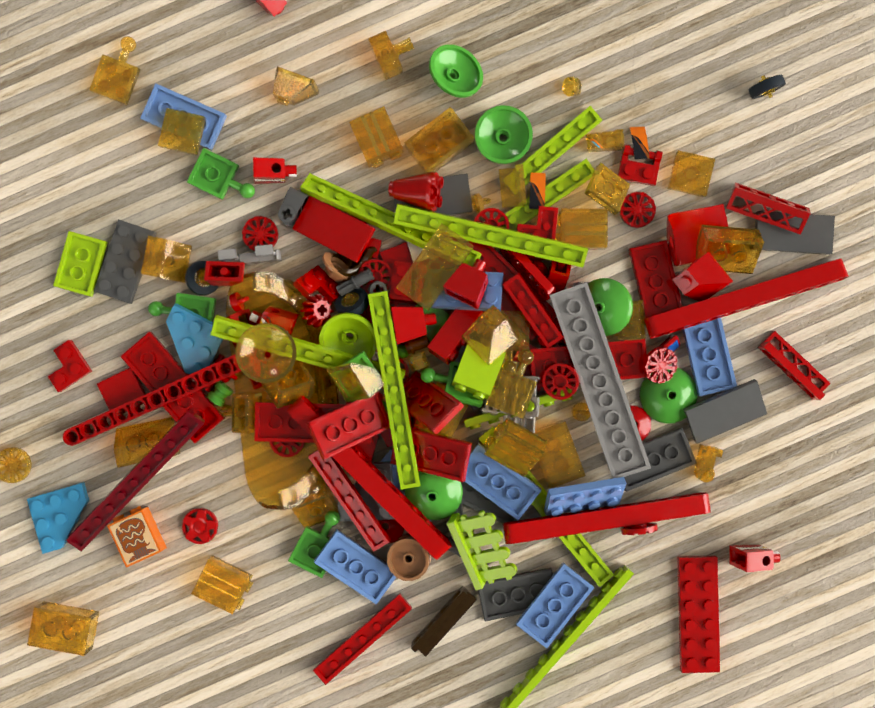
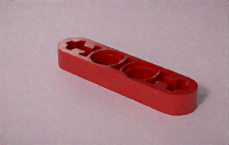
(530, 273)

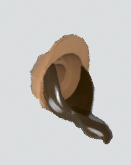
(341, 268)

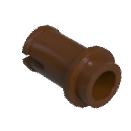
(417, 344)

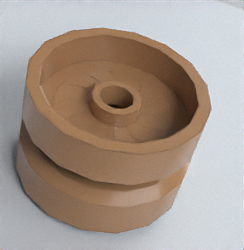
(402, 565)

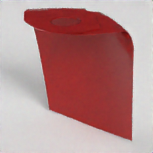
(684, 230)

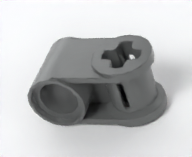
(292, 204)

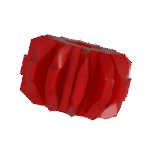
(316, 310)

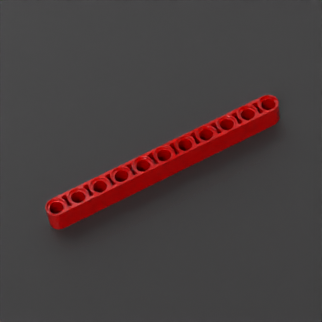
(745, 298)
(150, 401)
(379, 487)
(606, 518)

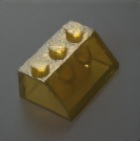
(732, 247)
(137, 440)

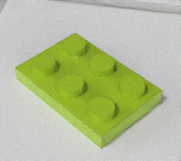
(80, 263)

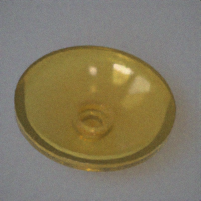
(252, 349)

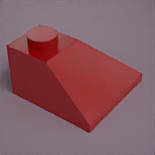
(702, 278)

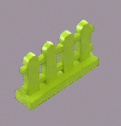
(469, 548)

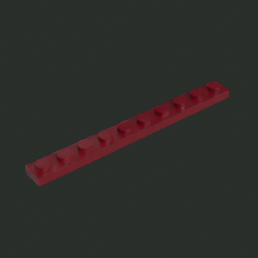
(136, 479)

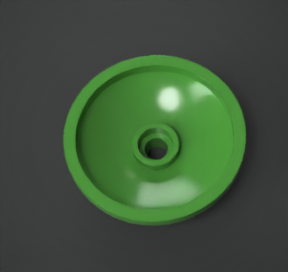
(456, 71)
(507, 122)
(615, 304)
(656, 400)
(447, 493)

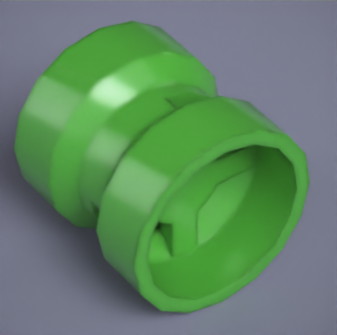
(219, 394)

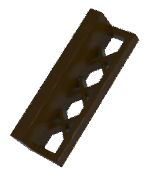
(443, 621)

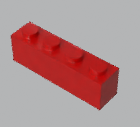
(449, 338)

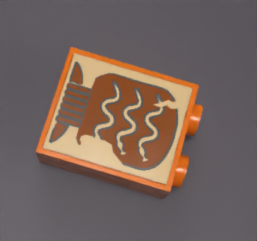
(136, 536)

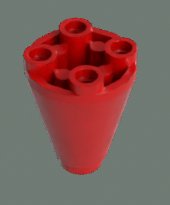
(418, 190)

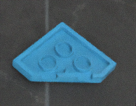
(192, 338)
(57, 515)

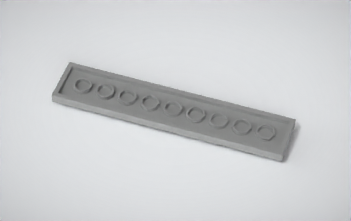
(600, 381)

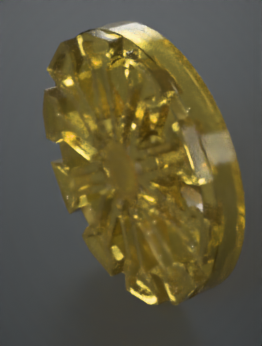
(13, 465)

